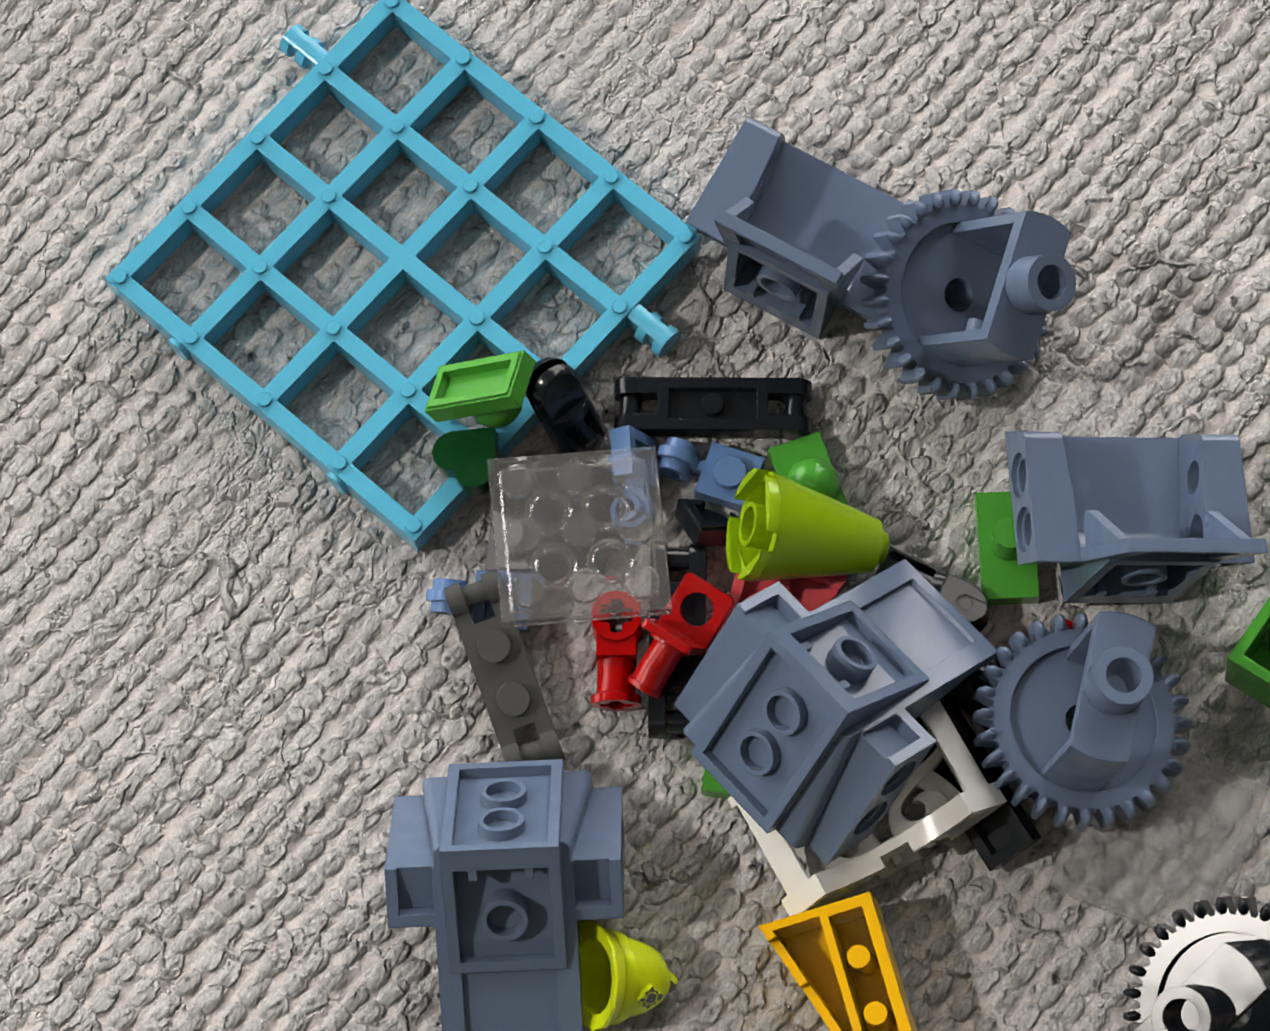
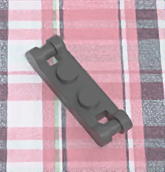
(503, 673)

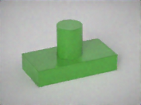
(998, 565)

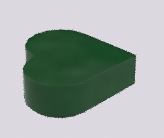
(465, 456)

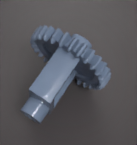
(965, 291)
(1119, 711)

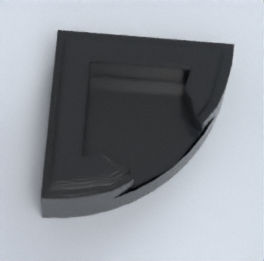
(702, 525)

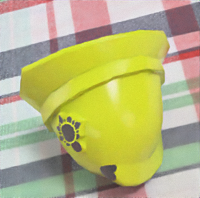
(619, 976)

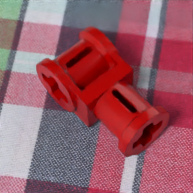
(615, 663)

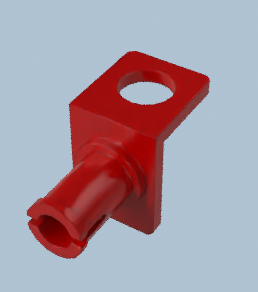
(677, 637)

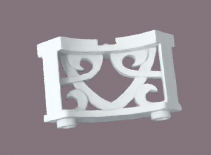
(946, 815)

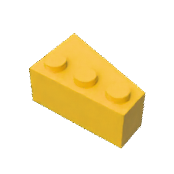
(845, 964)

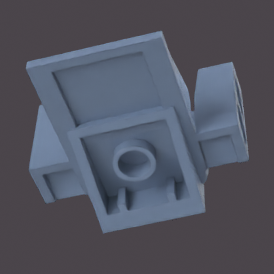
(792, 229)
(1129, 511)
(821, 706)
(504, 874)

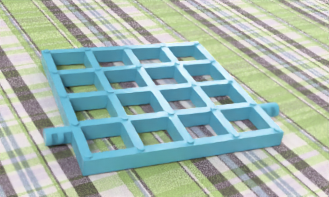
(401, 262)

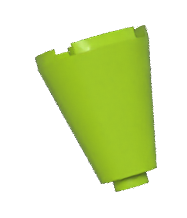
(799, 533)

